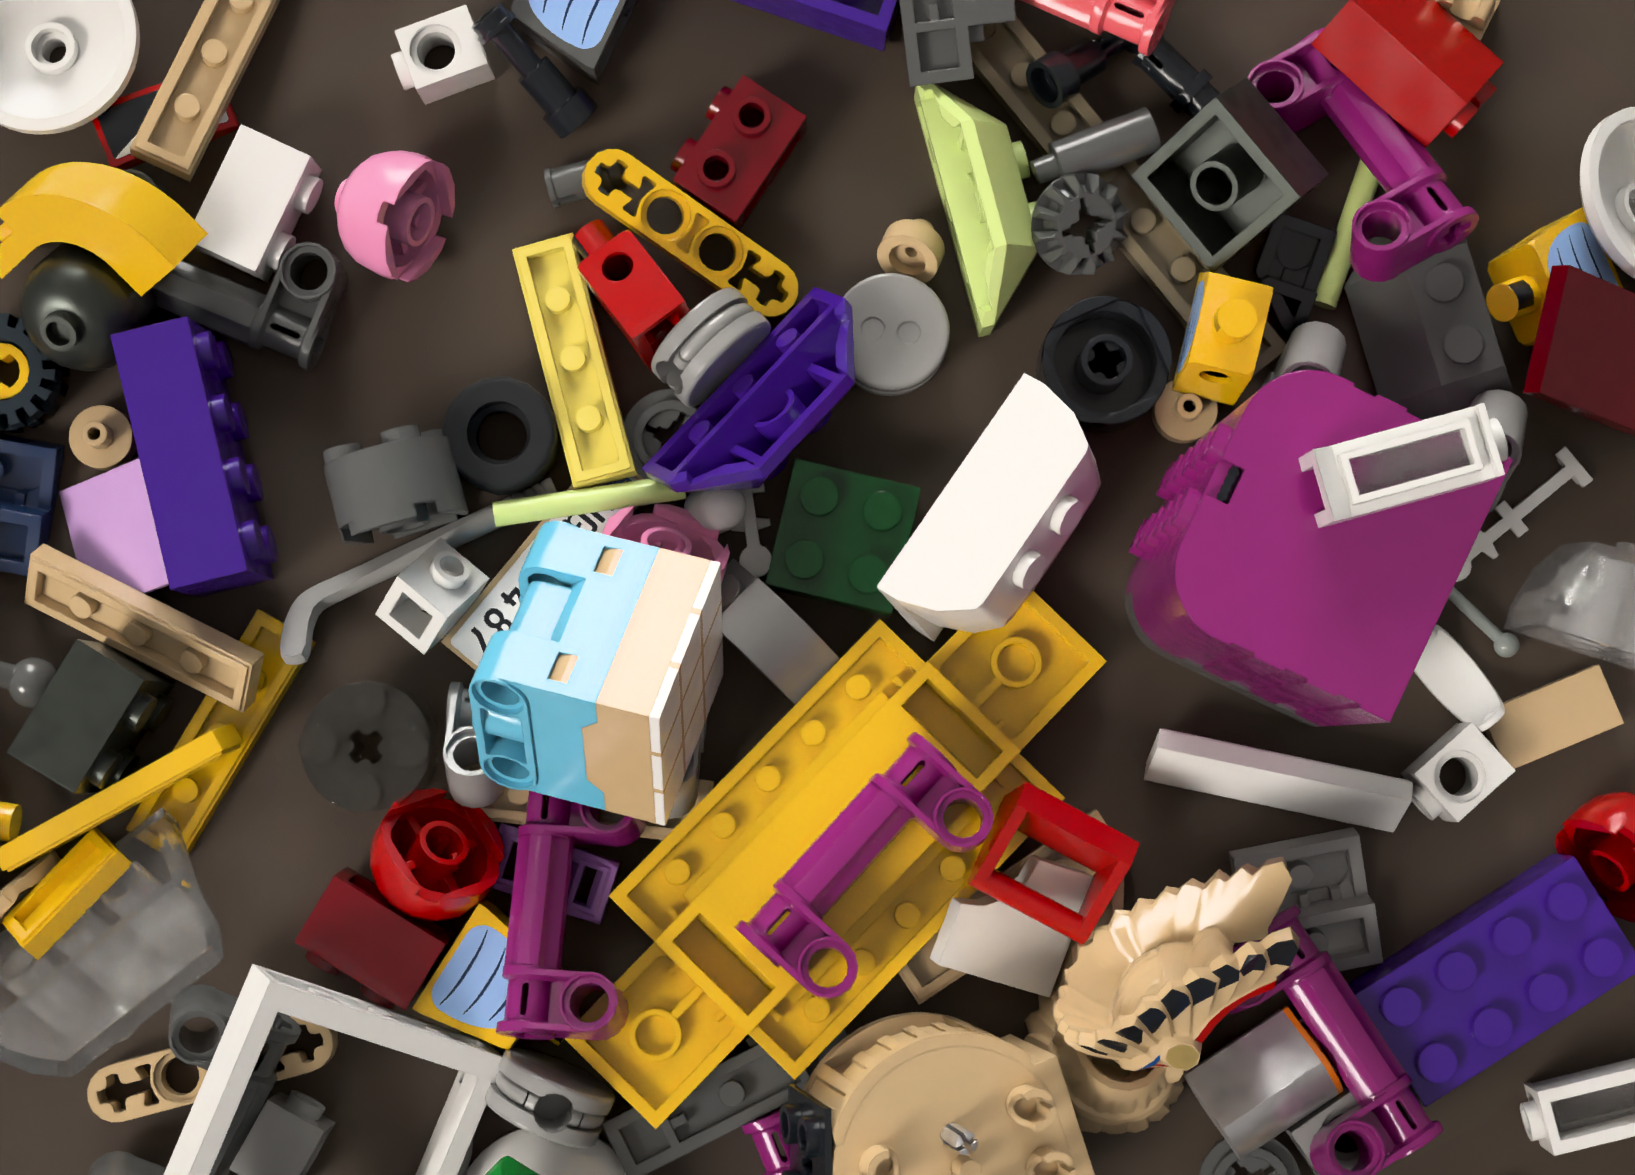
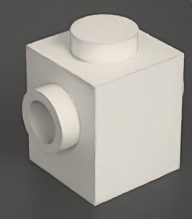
(435, 582)

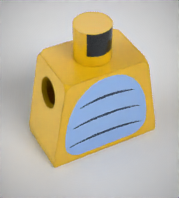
(1524, 271)
(1222, 337)
(469, 982)

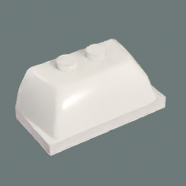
(997, 518)

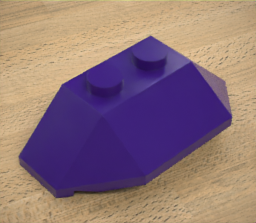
(766, 403)

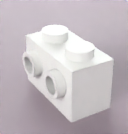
(257, 203)

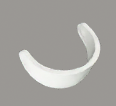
(1458, 681)

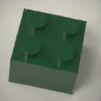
(840, 536)

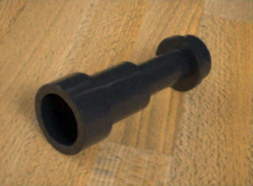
(1058, 74)
(564, 105)

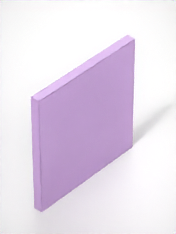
(115, 527)

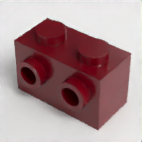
(739, 151)
(372, 941)

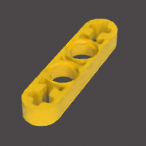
(694, 228)

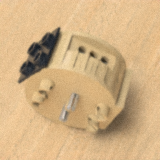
(933, 1101)

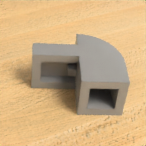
(772, 634)

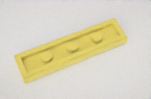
(574, 363)

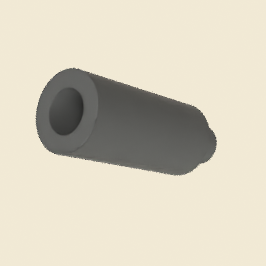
(1099, 147)

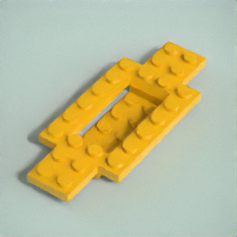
(701, 977)

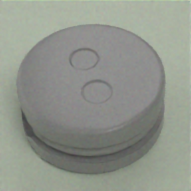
(896, 333)
(709, 345)
(549, 1098)

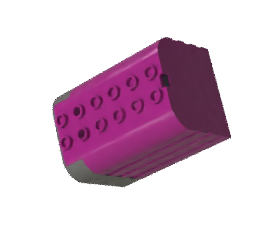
(1268, 602)

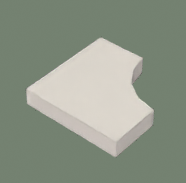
(1004, 944)

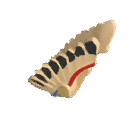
(1168, 968)

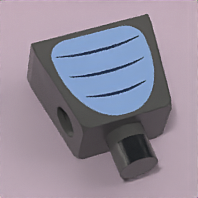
(575, 30)

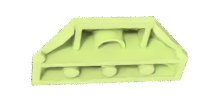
(981, 197)

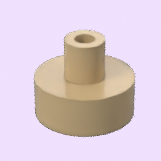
(911, 249)
(1176, 423)
(116, 439)

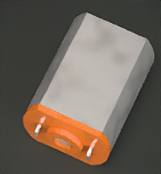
(1264, 1081)

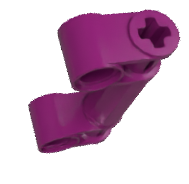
(1417, 206)
(849, 849)
(541, 996)
(1387, 1115)

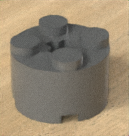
(394, 486)

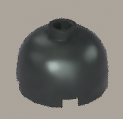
(76, 305)

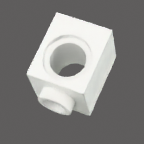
(452, 28)
(1483, 768)

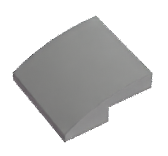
(1328, 891)

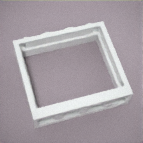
(247, 1030)

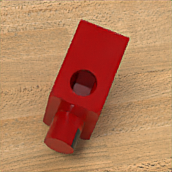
(629, 287)

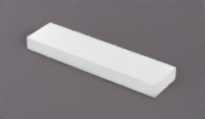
(1278, 780)

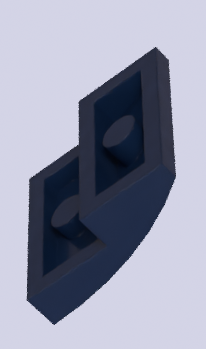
(27, 498)

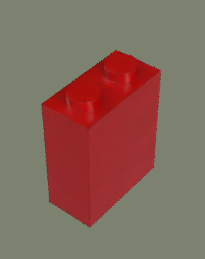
(1411, 62)

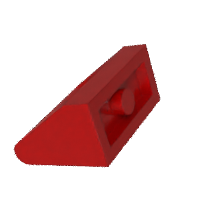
(1068, 833)

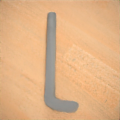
(305, 610)

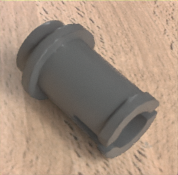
(565, 182)

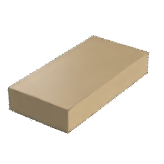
(1555, 717)

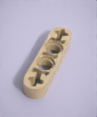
(141, 1103)

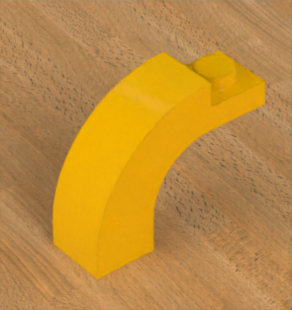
(105, 212)

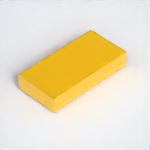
(66, 893)

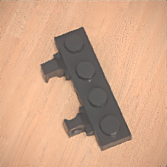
(940, 36)
(729, 1097)

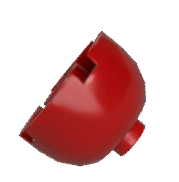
(1604, 845)
(435, 856)

